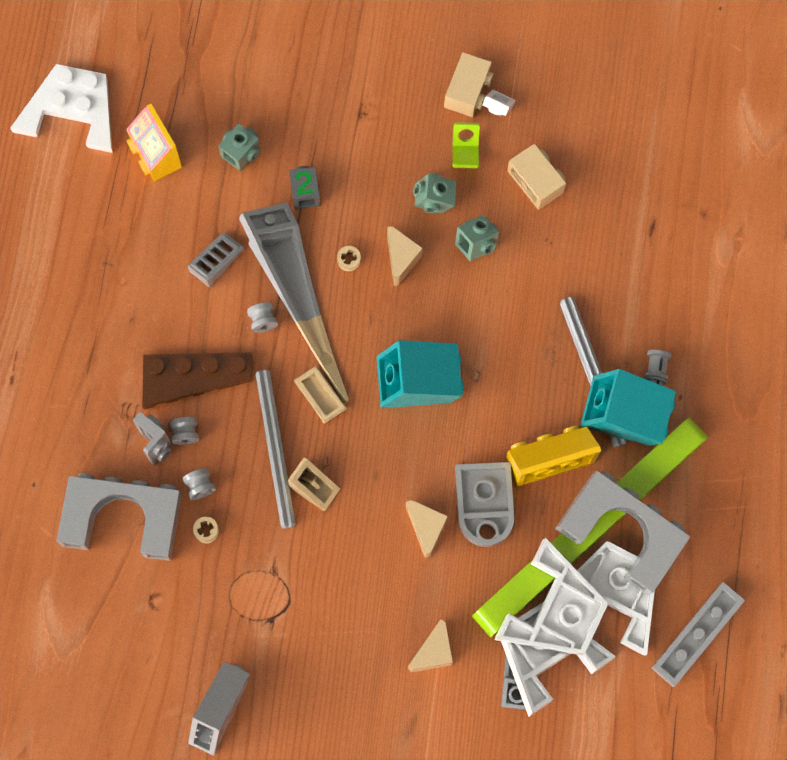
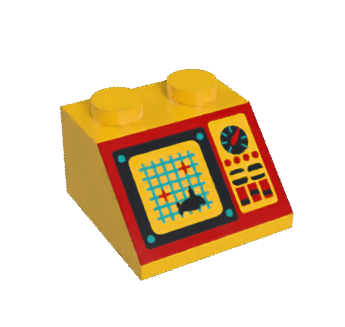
(153, 144)

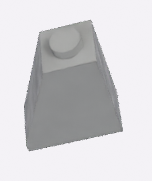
(218, 708)

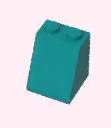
(419, 374)
(628, 407)

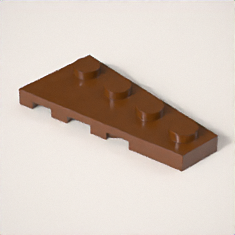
(183, 375)

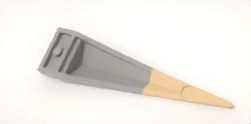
(280, 251)

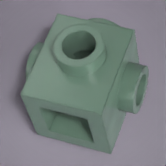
(240, 146)
(435, 193)
(476, 237)

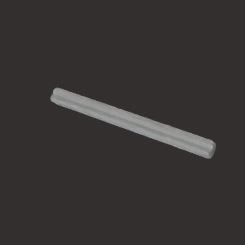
(584, 348)
(275, 449)

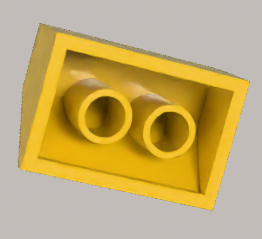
(552, 455)

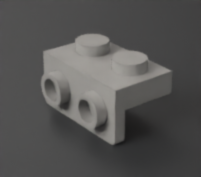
(159, 445)

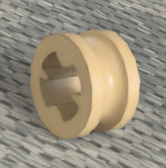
(343, 253)
(214, 532)

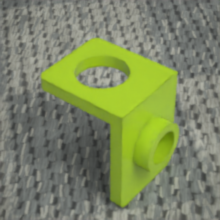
(465, 152)

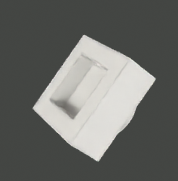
(498, 103)

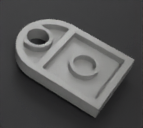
(484, 499)

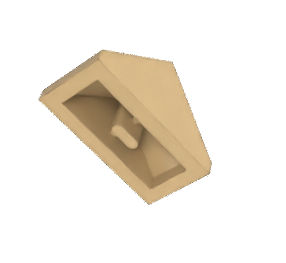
(403, 254)
(313, 484)
(427, 525)
(434, 652)

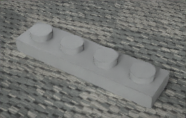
(698, 634)

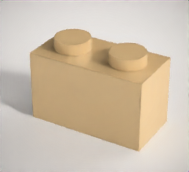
(467, 85)
(537, 176)

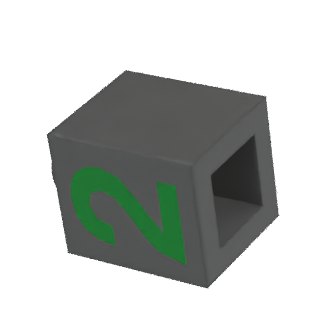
(304, 187)

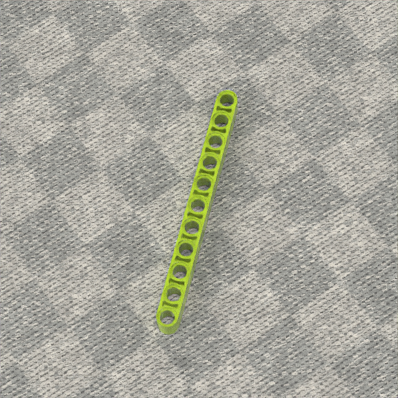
(640, 479)

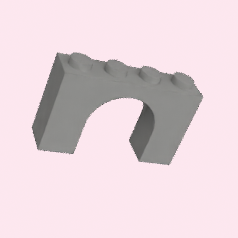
(88, 496)
(661, 538)

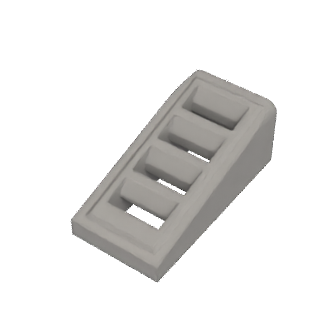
(195, 266)

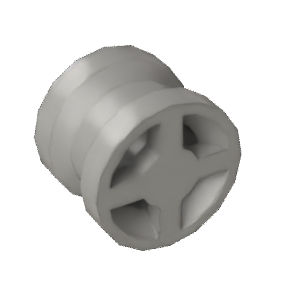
(262, 317)
(184, 431)
(199, 484)

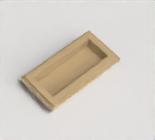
(320, 394)

